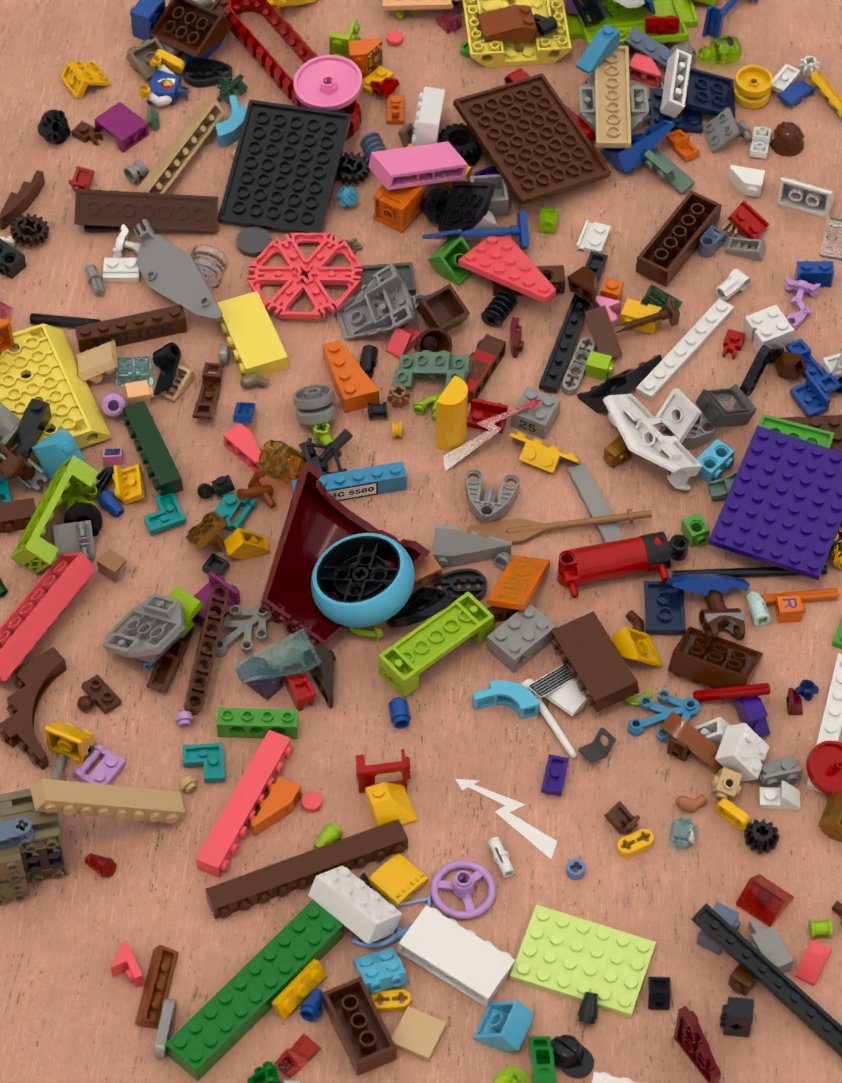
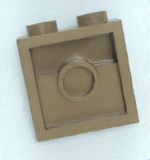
(140, 57)

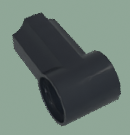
(545, 25)

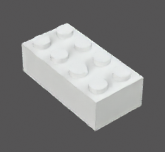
(428, 116)
(355, 904)

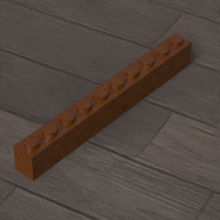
(302, 869)

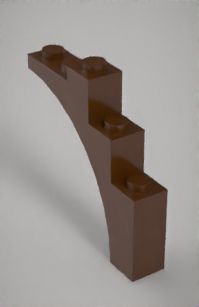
(22, 705)

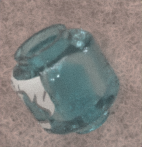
(682, 832)

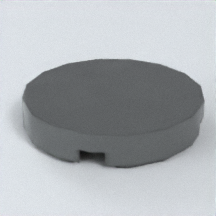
(253, 240)

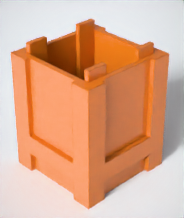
(398, 206)

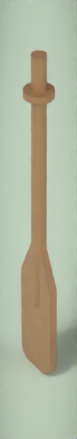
(522, 530)

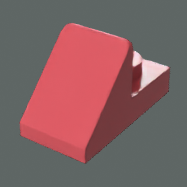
(402, 340)
(813, 962)
(126, 963)

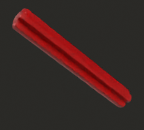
(732, 692)

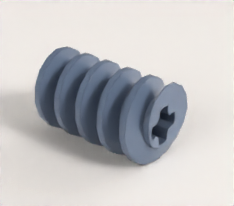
(370, 143)

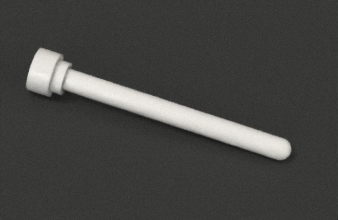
(552, 723)

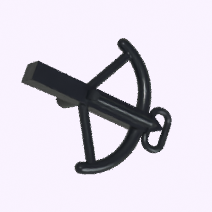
(333, 449)

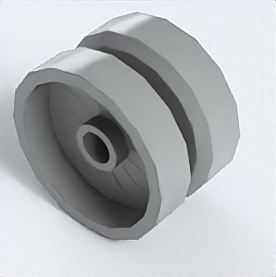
(315, 404)

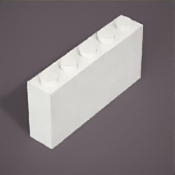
(456, 955)

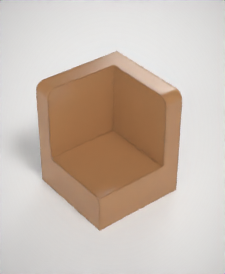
(110, 564)

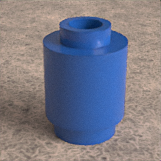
(399, 712)

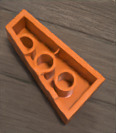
(349, 379)

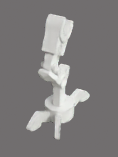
(122, 242)

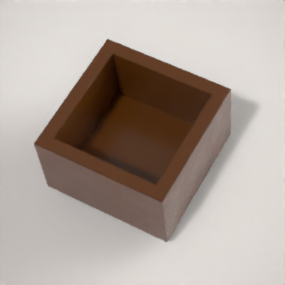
(443, 309)

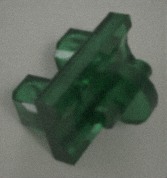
(227, 87)

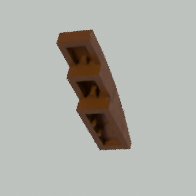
(19, 203)
(168, 664)

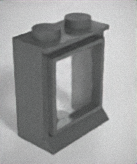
(726, 406)

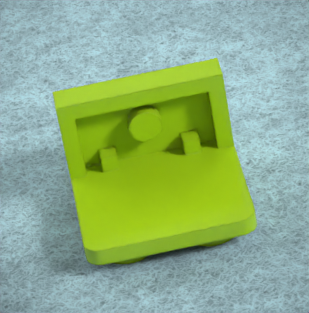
(339, 42)

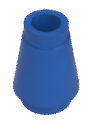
(110, 503)
(312, 1005)

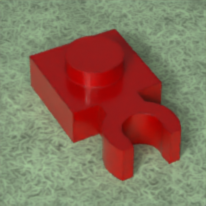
(733, 342)

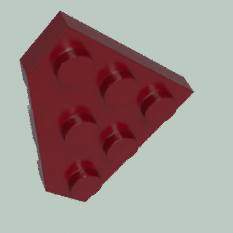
(694, 1044)

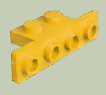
(541, 456)

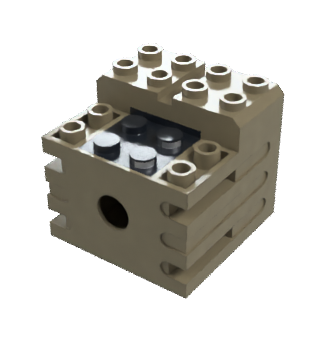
(31, 861)

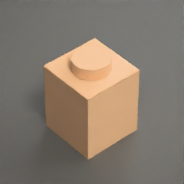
(139, 392)

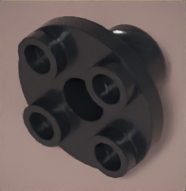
(54, 127)
(434, 204)
(82, 512)

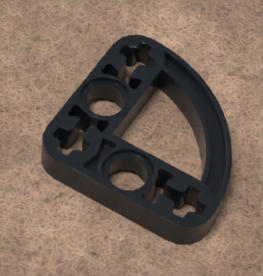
(432, 599)

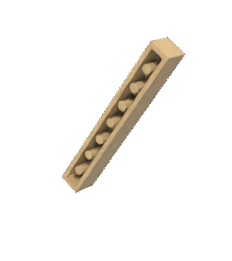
(182, 148)
(107, 801)

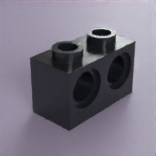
(11, 260)

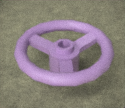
(462, 888)

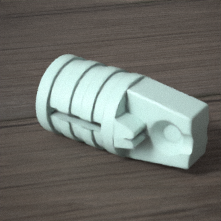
(758, 609)

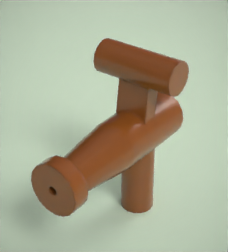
(257, 490)

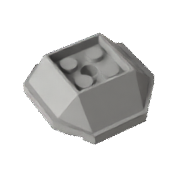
(638, 104)
(147, 629)

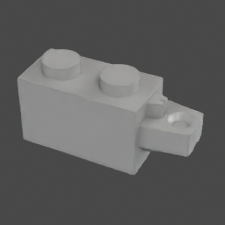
(770, 945)

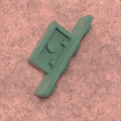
(668, 170)

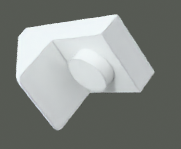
(780, 798)

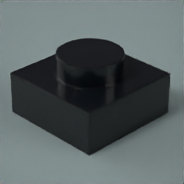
(215, 564)

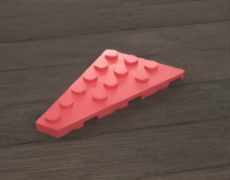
(507, 264)

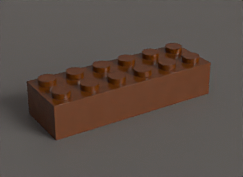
(678, 238)

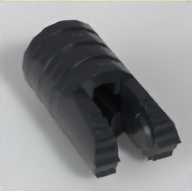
(368, 359)

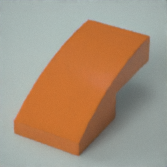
(681, 145)

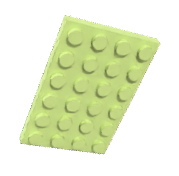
(580, 957)

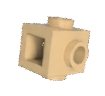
(726, 784)

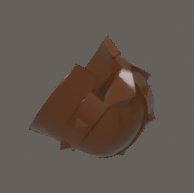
(787, 139)
(433, 340)

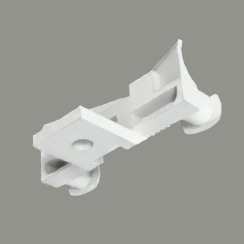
(637, 423)

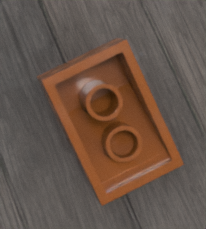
(509, 24)

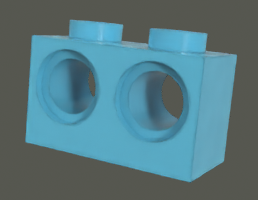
(715, 461)

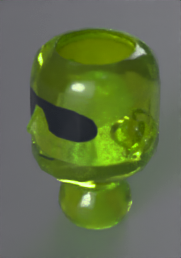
(721, 50)

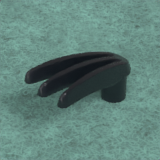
(104, 477)

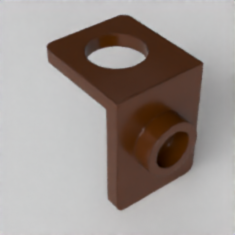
(678, 749)

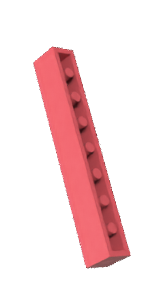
(243, 804)

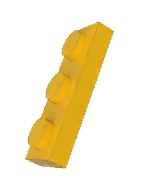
(298, 989)

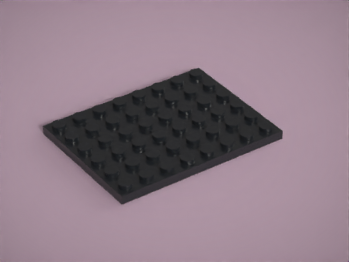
(284, 168)

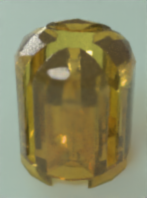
(280, 461)

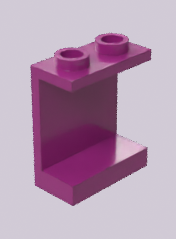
(123, 125)
(203, 594)

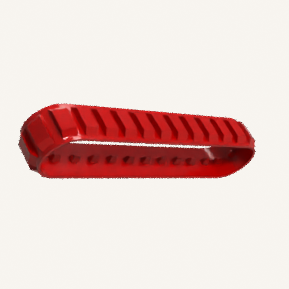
(266, 60)

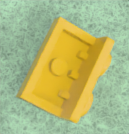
(128, 483)

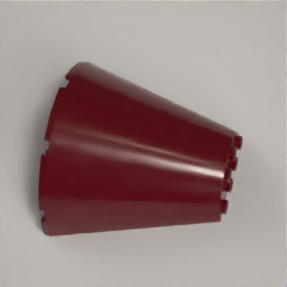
(311, 527)

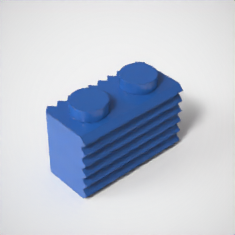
(815, 272)

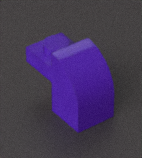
(753, 713)

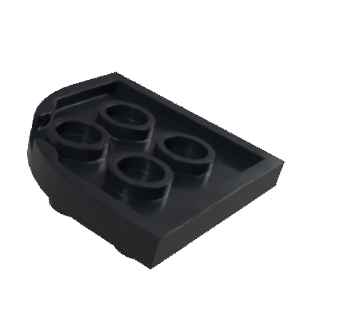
(466, 205)

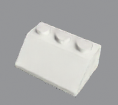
(805, 197)

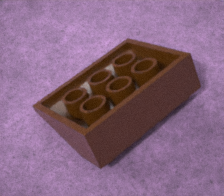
(190, 27)
(713, 662)

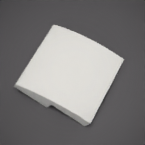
(568, 697)

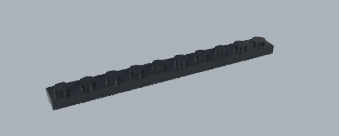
(570, 330)
(770, 976)

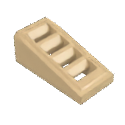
(185, 382)

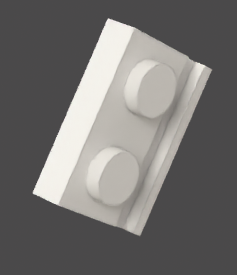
(593, 237)
(120, 270)

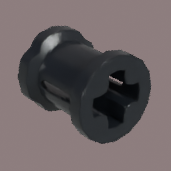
(377, 410)

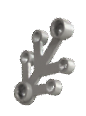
(243, 627)

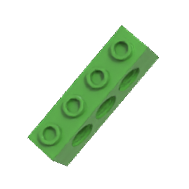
(256, 722)

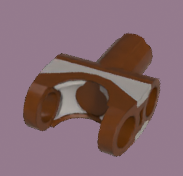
(719, 617)

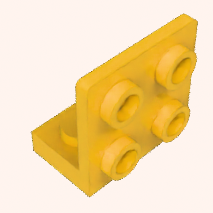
(79, 75)

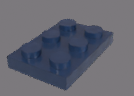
(663, 608)

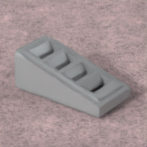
(755, 253)

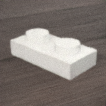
(785, 78)

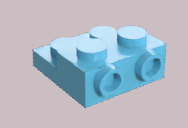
(381, 970)

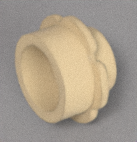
(188, 784)

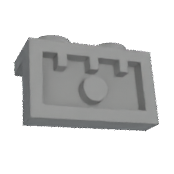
(777, 770)

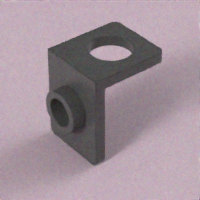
(596, 750)

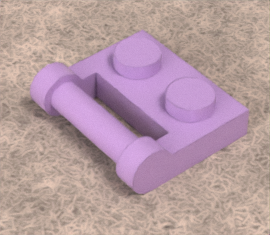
(105, 771)

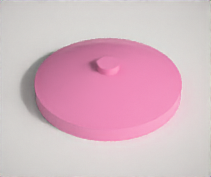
(328, 82)

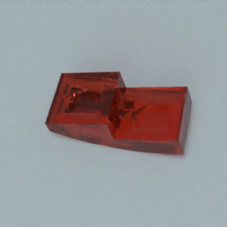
(297, 1056)

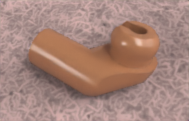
(691, 804)

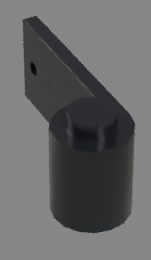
(167, 360)

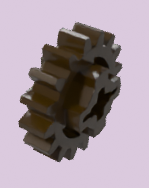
(29, 229)

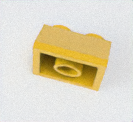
(69, 740)

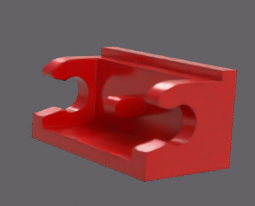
(299, 689)

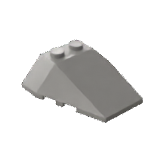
(378, 306)

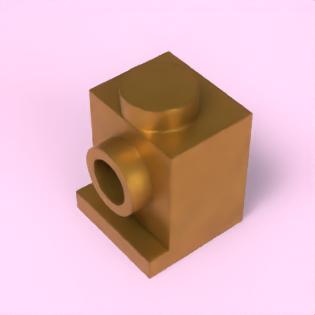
(616, 452)

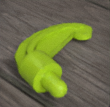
(636, 701)

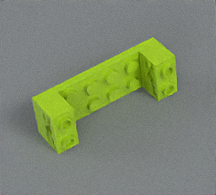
(32, 550)
(432, 641)

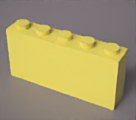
(252, 335)

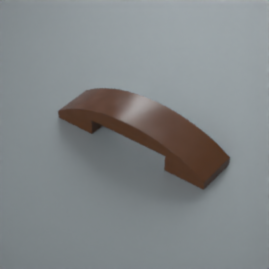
(209, 391)

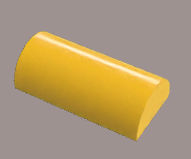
(452, 415)

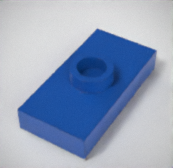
(244, 412)

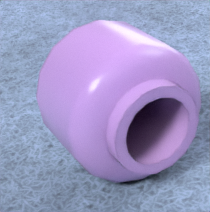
(113, 404)

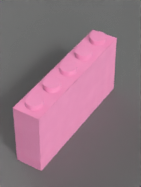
(418, 165)

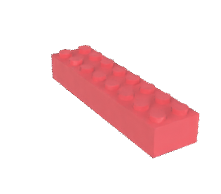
(41, 609)

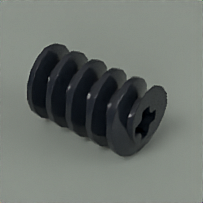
(499, 308)

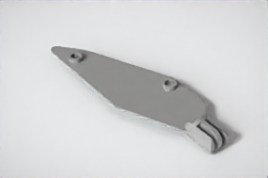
(173, 273)

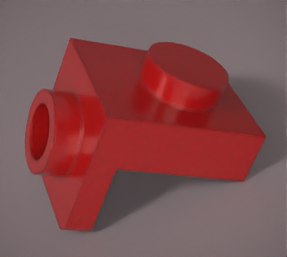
(385, 87)
(82, 178)

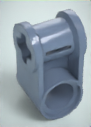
(711, 241)
(12, 834)

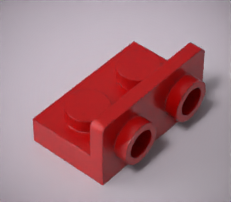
(662, 24)
(484, 410)

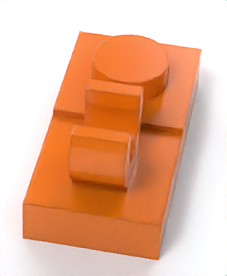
(395, 110)

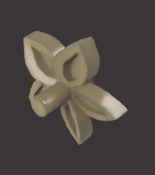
(354, 245)

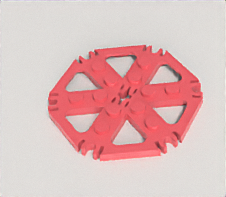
(314, 266)

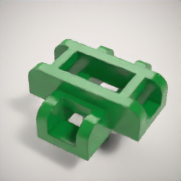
(265, 1074)

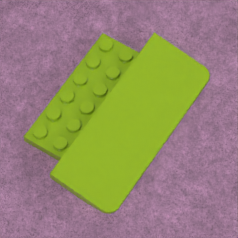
(635, 17)

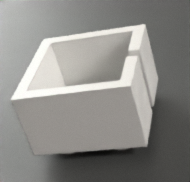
(768, 327)
(742, 751)

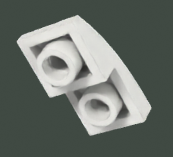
(760, 142)

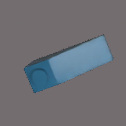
(600, 47)

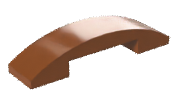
(693, 739)

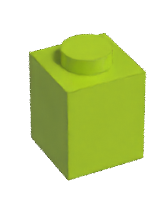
(599, 366)

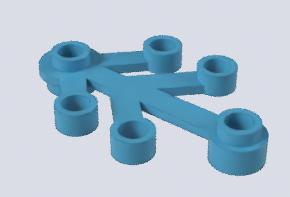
(664, 712)

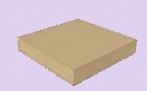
(418, 1033)

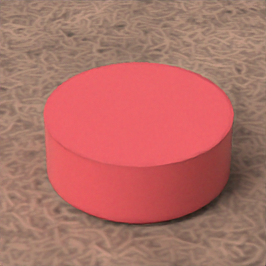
(394, 38)
(311, 801)

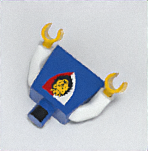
(164, 85)

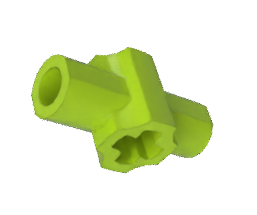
(321, 433)

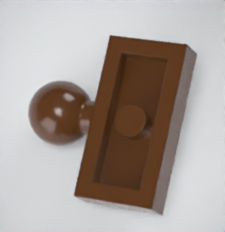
(98, 693)

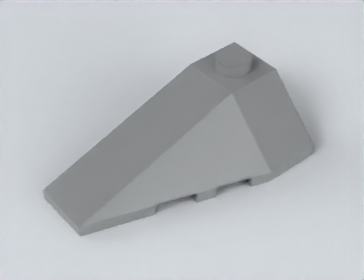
(461, 548)

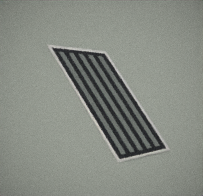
(551, 681)

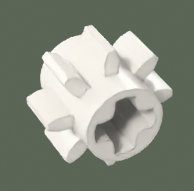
(808, 65)

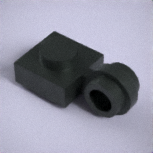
(219, 486)

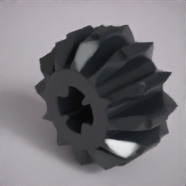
(761, 836)

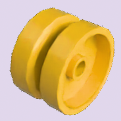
(753, 86)

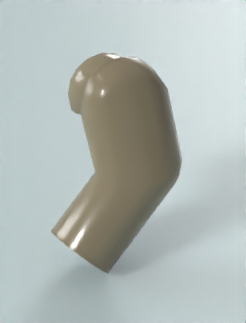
(252, 379)

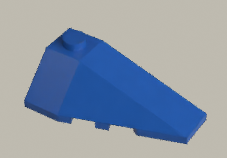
(627, 158)

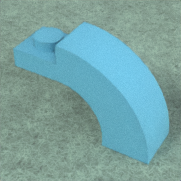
(229, 130)
(507, 694)

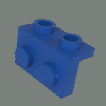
(811, 397)

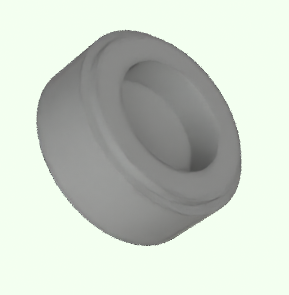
(224, 354)

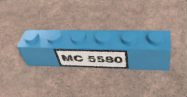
(364, 481)

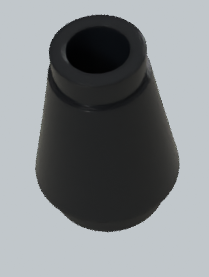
(589, 1008)

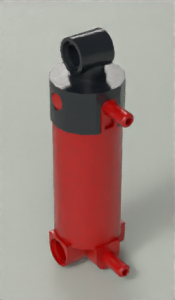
(619, 559)

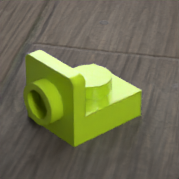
(548, 220)

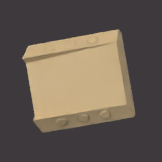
(97, 362)

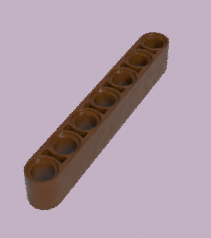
(210, 641)

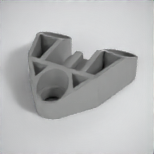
(697, 434)
(488, 506)

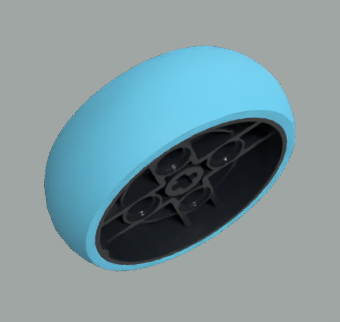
(362, 580)

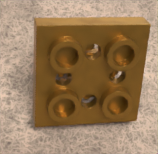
(208, 531)

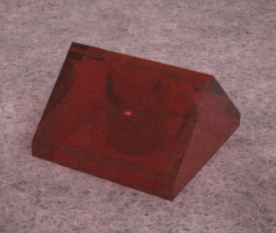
(764, 899)

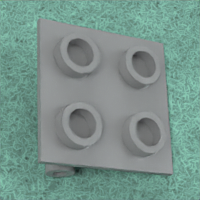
(74, 538)

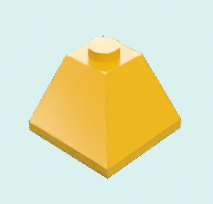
(636, 646)
(388, 803)

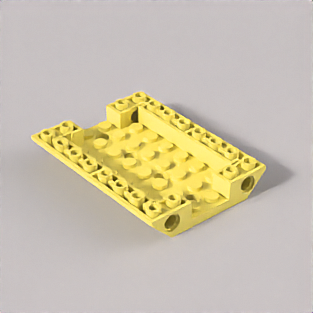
(503, 53)
(52, 379)

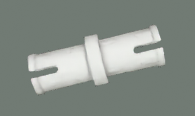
(501, 857)

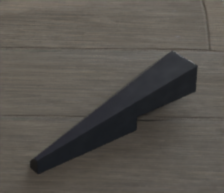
(618, 384)

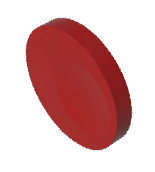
(825, 767)

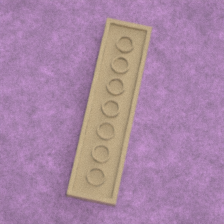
(613, 101)

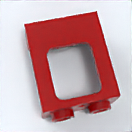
(366, 774)

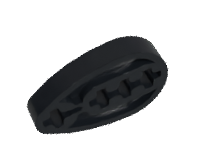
(205, 79)
(462, 577)

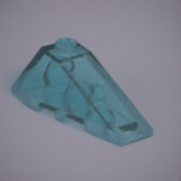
(286, 657)

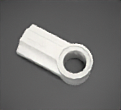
(736, 281)

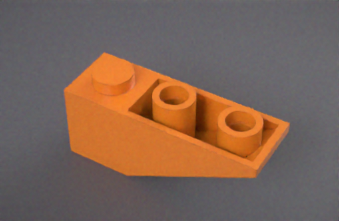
(280, 802)

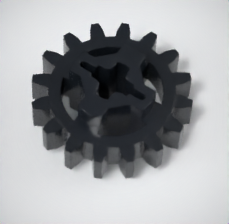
(353, 168)

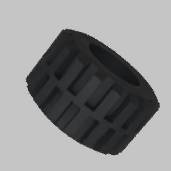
(463, 142)

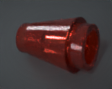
(102, 865)

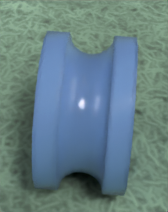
(581, 869)

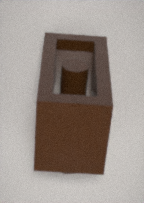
(584, 284)

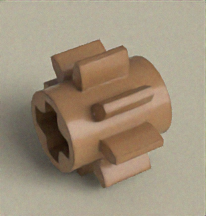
(398, 396)

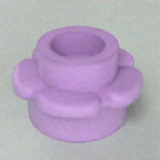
(184, 718)

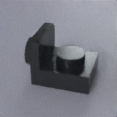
(659, 993)

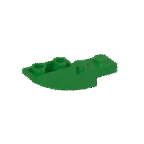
(542, 1059)

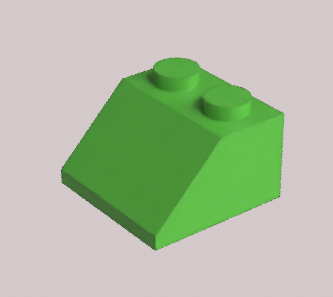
(446, 260)

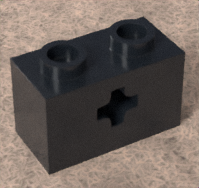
(737, 1017)

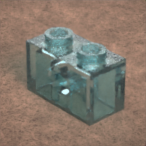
(133, 370)

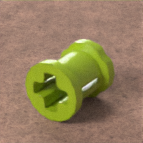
(820, 928)

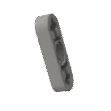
(165, 1027)

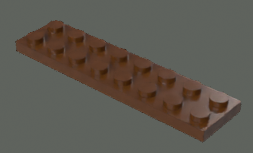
(161, 210)

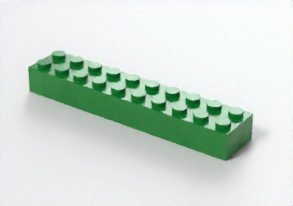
(252, 990)

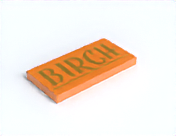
(518, 582)

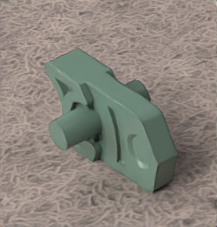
(152, 117)

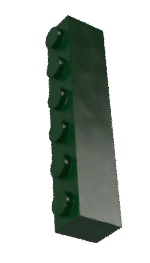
(152, 449)

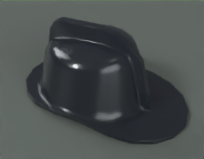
(572, 1056)

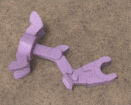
(801, 287)

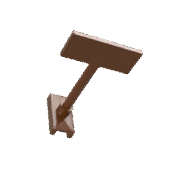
(605, 334)

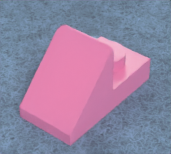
(613, 307)

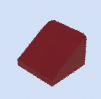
(794, 703)

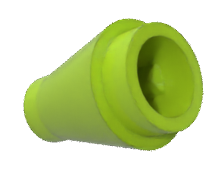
(330, 834)

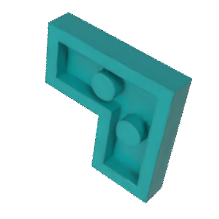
(168, 517)
(206, 755)

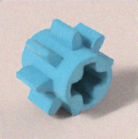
(347, 196)

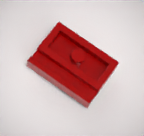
(748, 221)

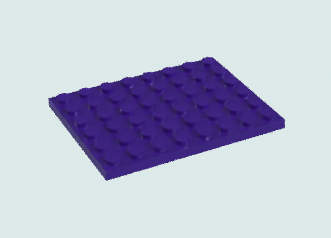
(783, 504)

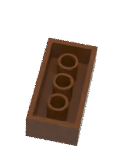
(359, 1026)

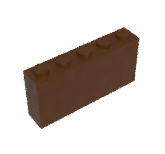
(594, 662)

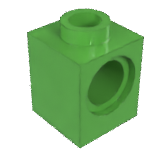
(692, 524)

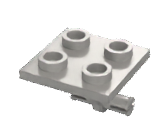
(723, 129)

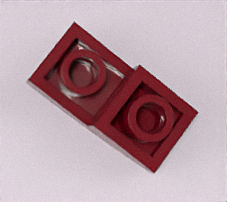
(516, 342)

